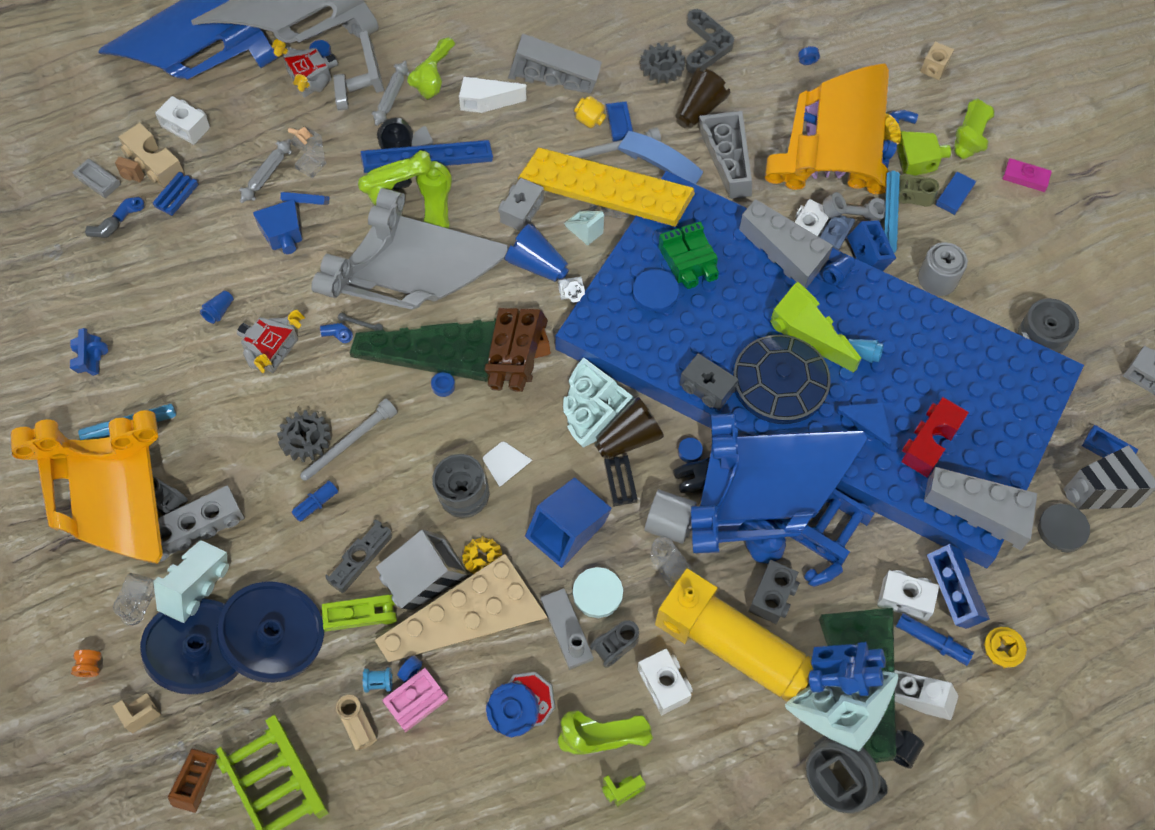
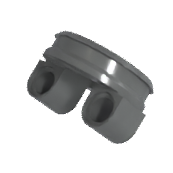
(869, 784)

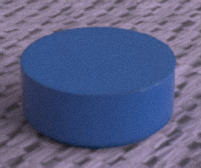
(322, 46)
(809, 55)
(443, 384)
(690, 450)
(409, 668)

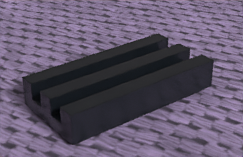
(617, 462)

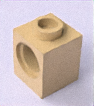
(937, 60)

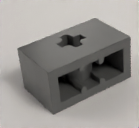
(708, 382)

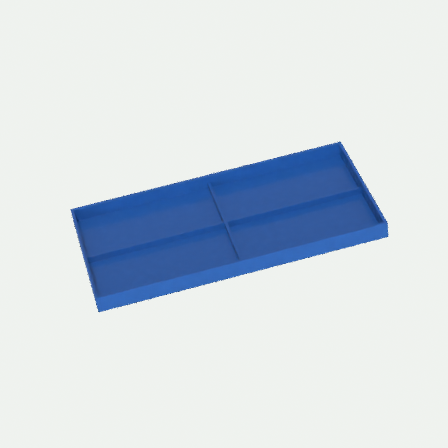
(928, 353)

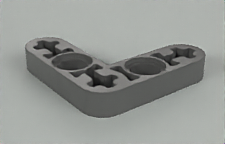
(713, 41)

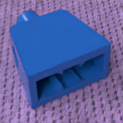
(280, 226)

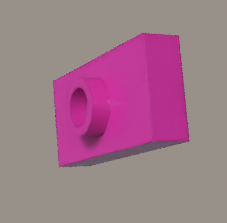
(1027, 175)

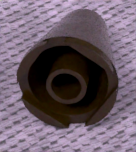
(701, 97)
(629, 431)

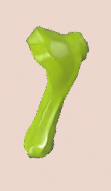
(426, 76)
(970, 135)
(392, 173)
(435, 189)
(585, 736)

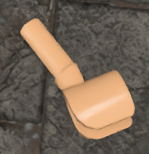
(302, 134)

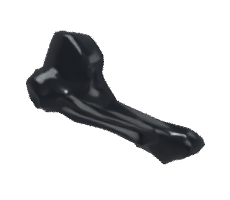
(395, 134)

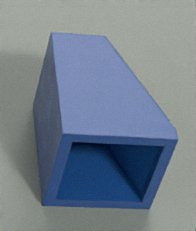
(567, 521)

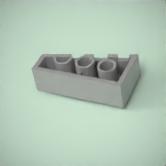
(554, 65)
(727, 145)
(785, 242)
(983, 503)

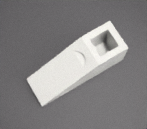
(487, 95)
(926, 694)

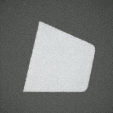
(505, 462)

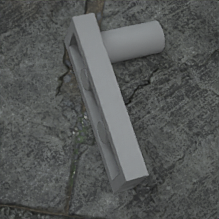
(374, 76)
(566, 629)

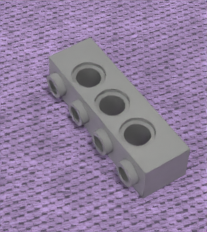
(198, 513)

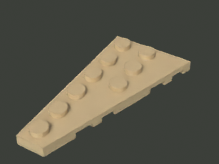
(473, 609)

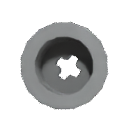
(942, 268)
(670, 517)

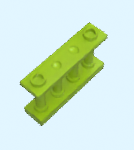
(287, 757)

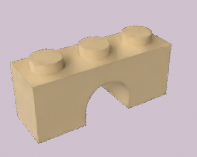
(140, 145)

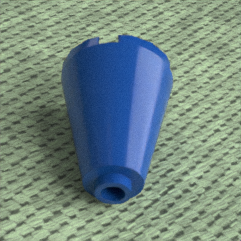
(536, 255)

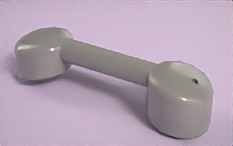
(835, 205)

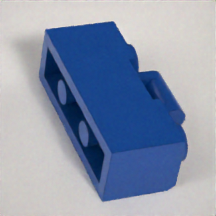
(958, 587)

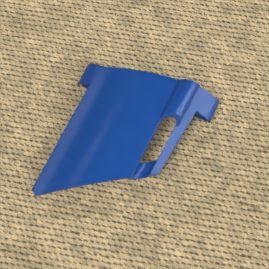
(172, 38)
(767, 480)

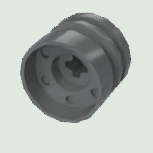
(461, 473)

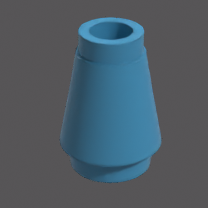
(868, 349)

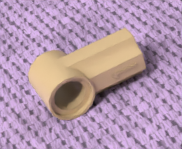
(356, 724)

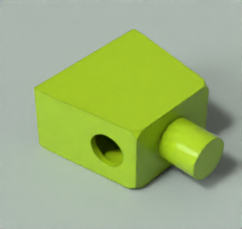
(920, 152)

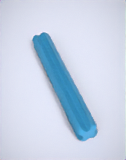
(892, 208)
(102, 430)

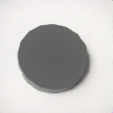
(1064, 527)

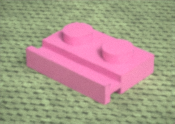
(415, 699)

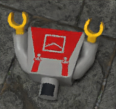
(306, 67)
(269, 340)

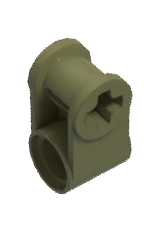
(918, 190)

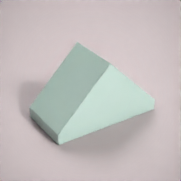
(586, 225)

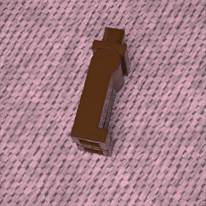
(514, 347)

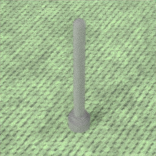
(592, 151)
(384, 411)

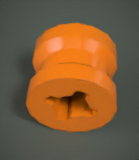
(86, 663)

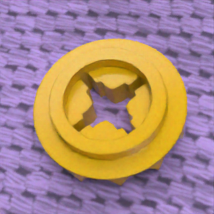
(892, 129)
(471, 552)
(1007, 637)

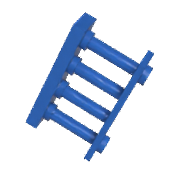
(813, 536)

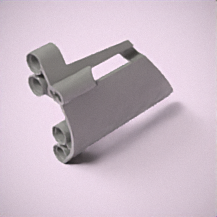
(281, 14)
(407, 258)

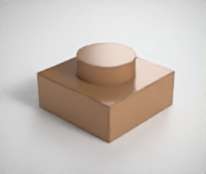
(129, 169)

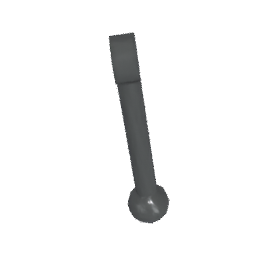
(343, 317)

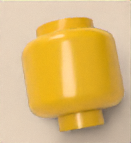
(590, 112)

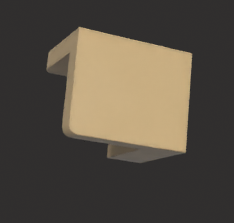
(136, 713)

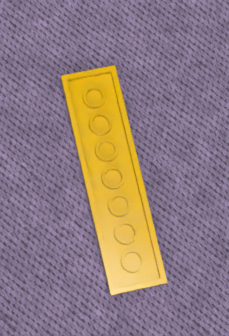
(608, 186)

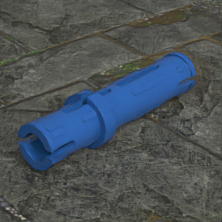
(938, 641)

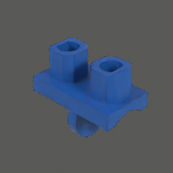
(89, 352)

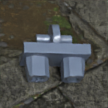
(837, 230)

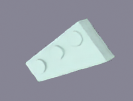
(190, 581)

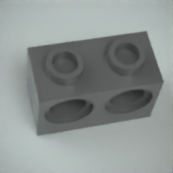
(772, 591)

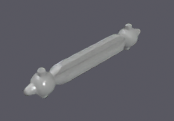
(390, 93)
(265, 170)

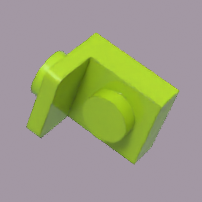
(627, 789)

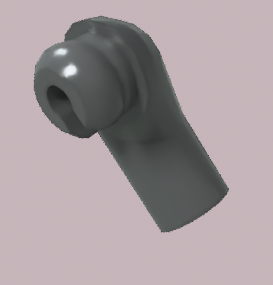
(104, 230)

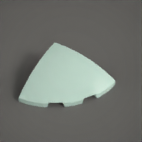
(592, 402)
(844, 716)

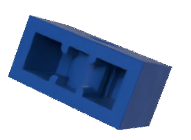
(871, 245)

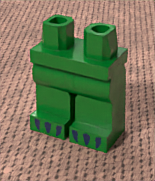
(689, 254)

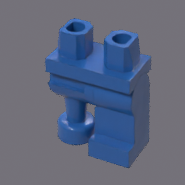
(847, 667)

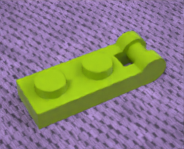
(358, 613)

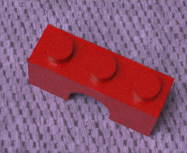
(924, 452)

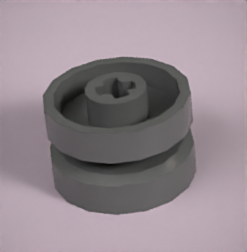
(1050, 324)

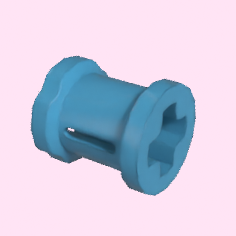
(377, 679)

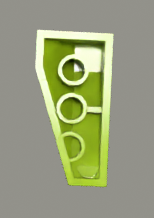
(800, 318)

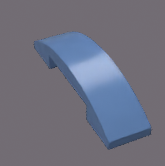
(660, 155)

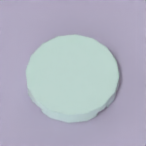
(597, 592)

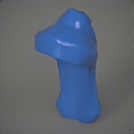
(763, 549)

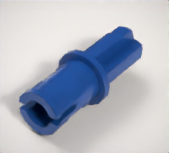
(314, 501)

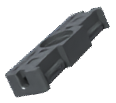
(349, 569)

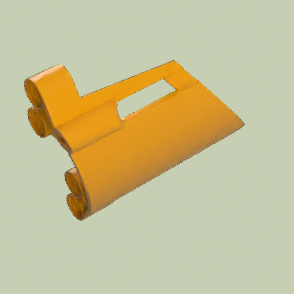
(846, 135)
(107, 483)

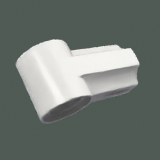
(571, 289)

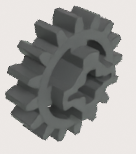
(662, 63)
(292, 438)

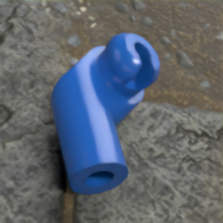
(904, 115)
(128, 206)
(337, 330)
(825, 576)

